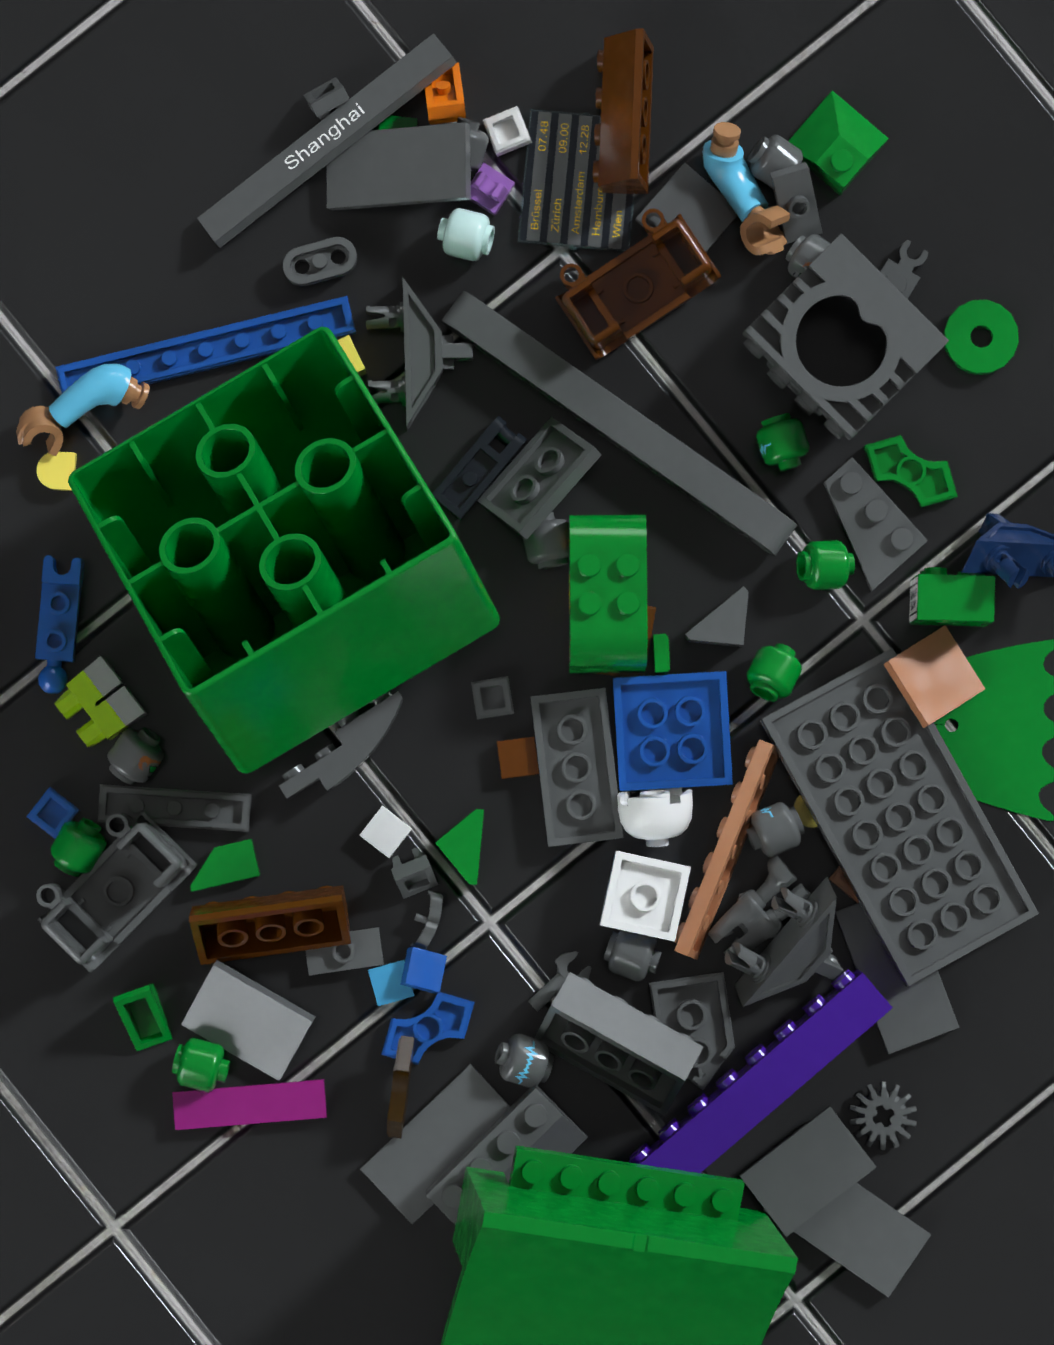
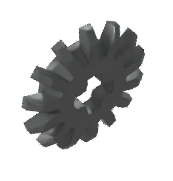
(888, 1100)

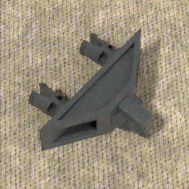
(425, 352)
(795, 952)

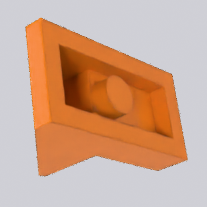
(446, 97)

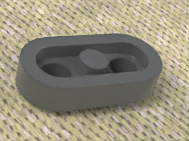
(319, 257)

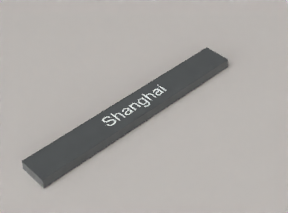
(326, 140)

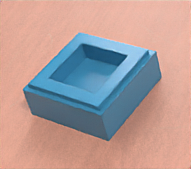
(387, 982)

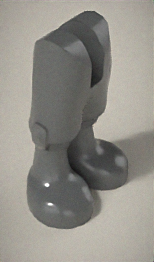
(749, 912)

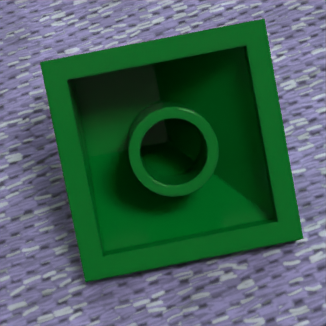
(837, 142)

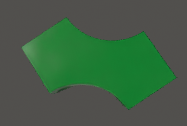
(925, 479)

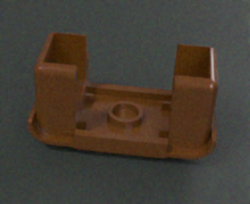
(637, 285)

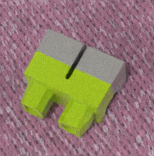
(108, 717)

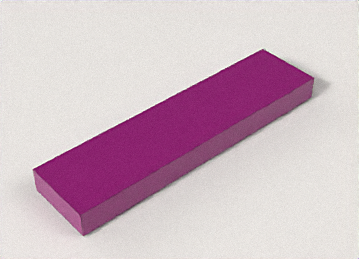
(250, 1104)

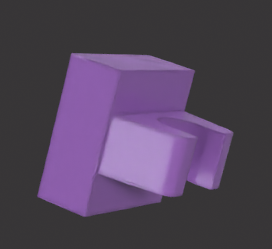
(490, 189)

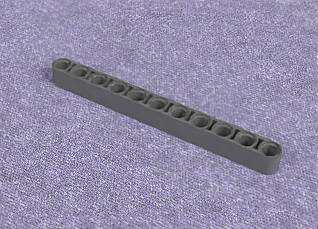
(619, 423)

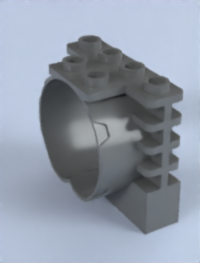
(908, 333)

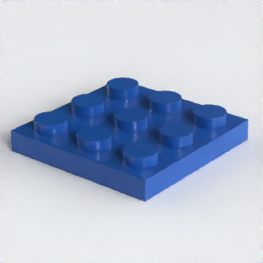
(672, 731)

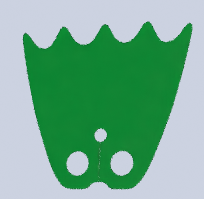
(1006, 729)

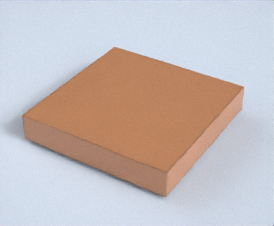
(934, 676)

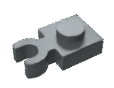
(901, 274)

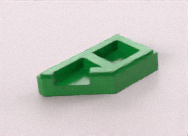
(227, 865)

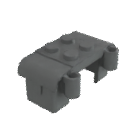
(118, 892)

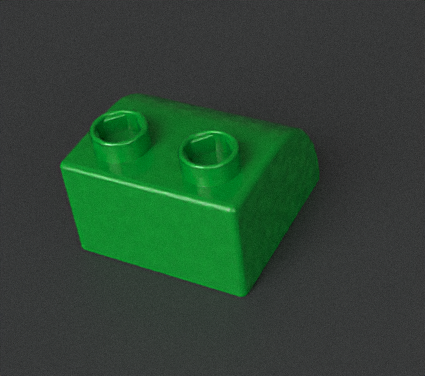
(283, 550)

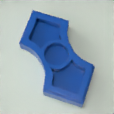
(443, 1019)

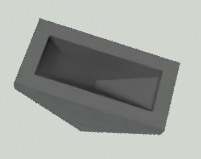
(723, 625)

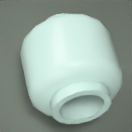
(466, 234)

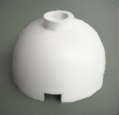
(656, 814)

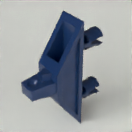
(1011, 551)

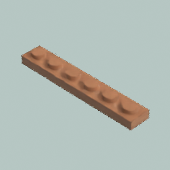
(721, 863)

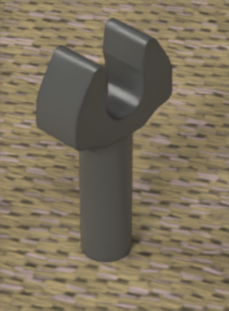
(552, 987)

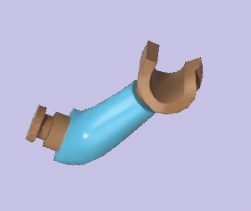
(733, 178)
(98, 386)

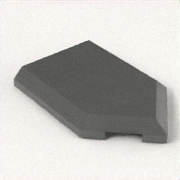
(700, 1010)

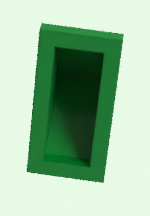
(463, 845)
(143, 1017)

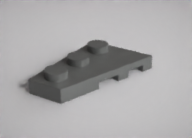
(873, 523)

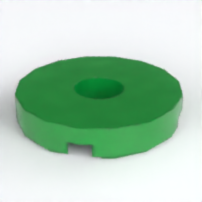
(998, 323)

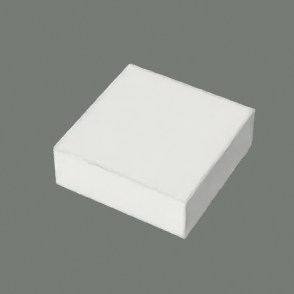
(507, 131)
(385, 831)

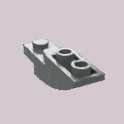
(359, 739)

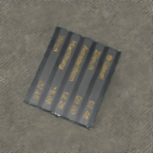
(559, 194)

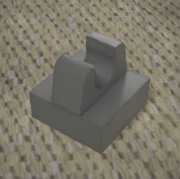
(326, 97)
(413, 875)

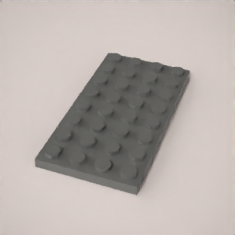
(899, 820)

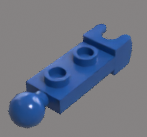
(58, 622)

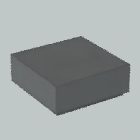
(492, 697)

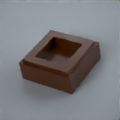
(518, 757)

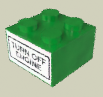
(951, 599)

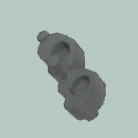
(431, 922)

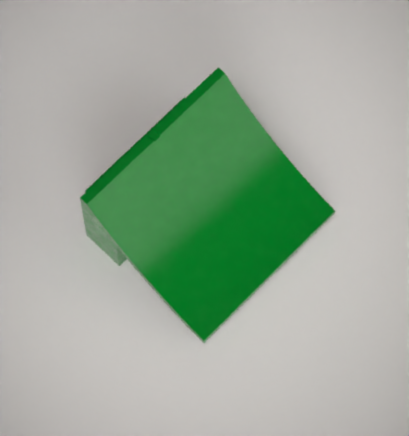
(611, 1256)

